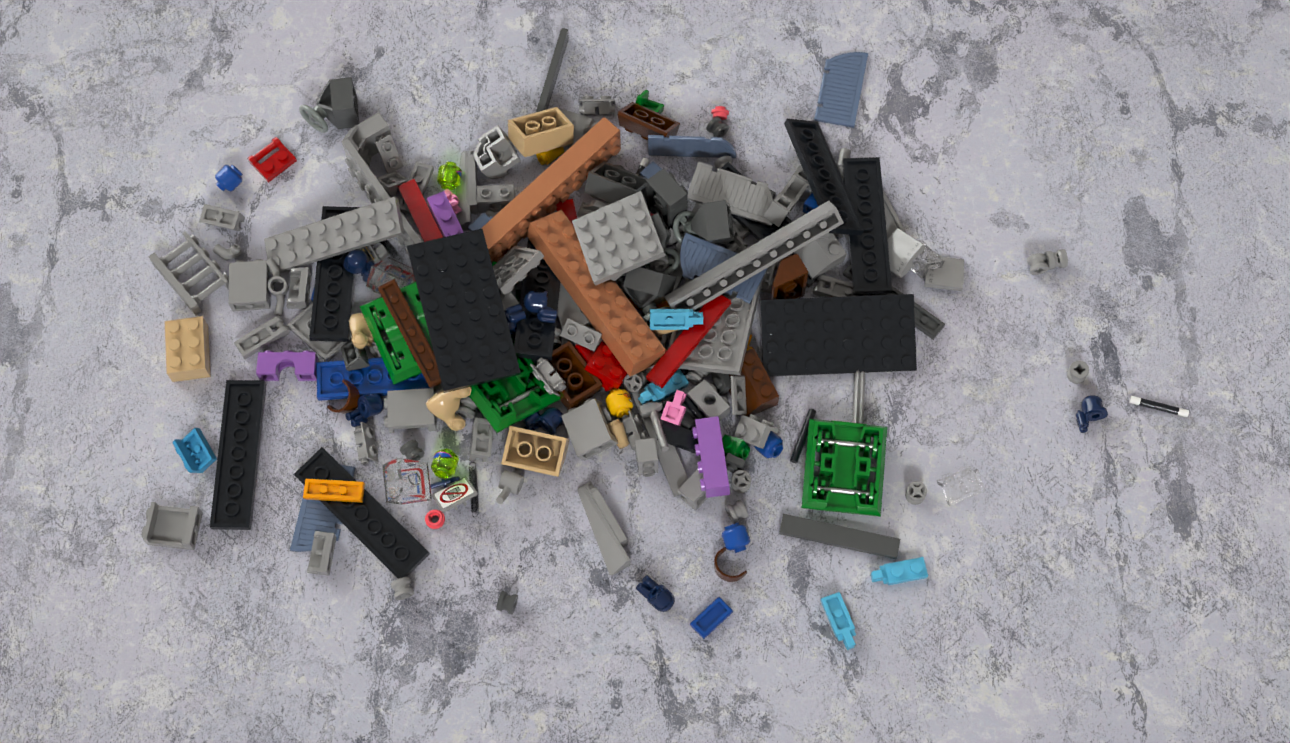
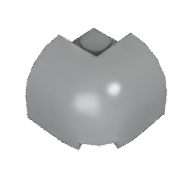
(495, 153)

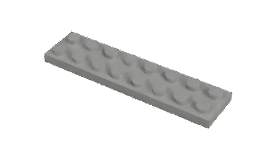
(335, 235)

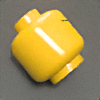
(619, 402)

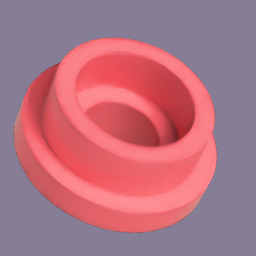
(720, 111)
(434, 513)

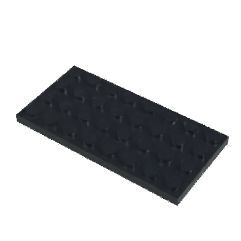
(463, 310)
(838, 335)

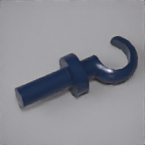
(444, 482)

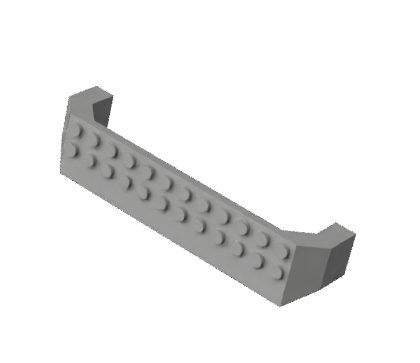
(359, 149)

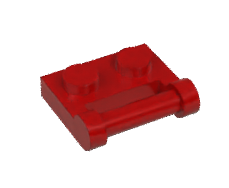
(274, 164)

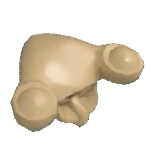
(360, 331)
(446, 404)

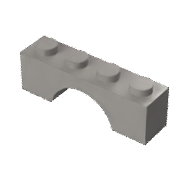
(787, 198)

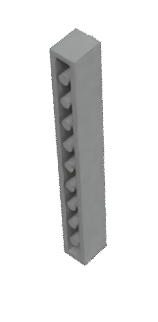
(756, 258)

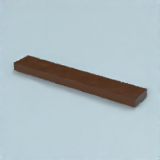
(411, 331)

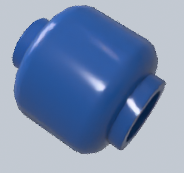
(228, 178)
(773, 446)
(736, 537)

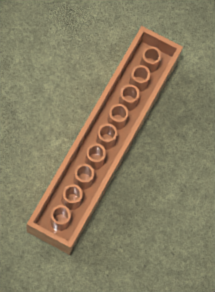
(550, 188)
(602, 304)

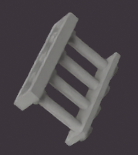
(183, 288)

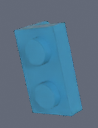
(195, 451)

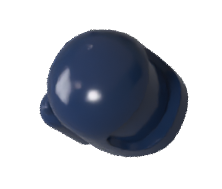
(357, 263)
(537, 303)
(513, 315)
(367, 407)
(1091, 411)
(548, 420)
(656, 594)

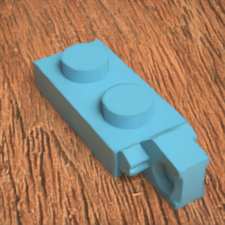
(674, 319)
(657, 394)
(901, 571)
(839, 619)

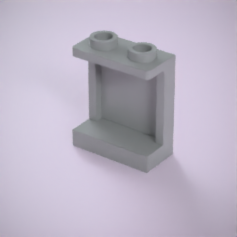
(248, 285)
(409, 410)
(588, 429)
(172, 526)

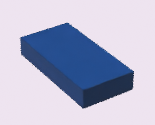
(711, 617)

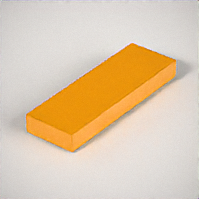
(334, 490)

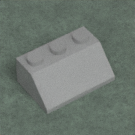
(822, 255)

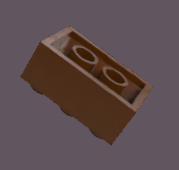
(646, 122)
(790, 279)
(579, 382)
(759, 388)

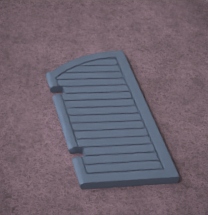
(841, 89)
(689, 146)
(701, 256)
(314, 517)

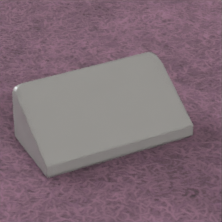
(738, 395)

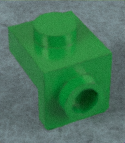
(642, 99)
(735, 446)

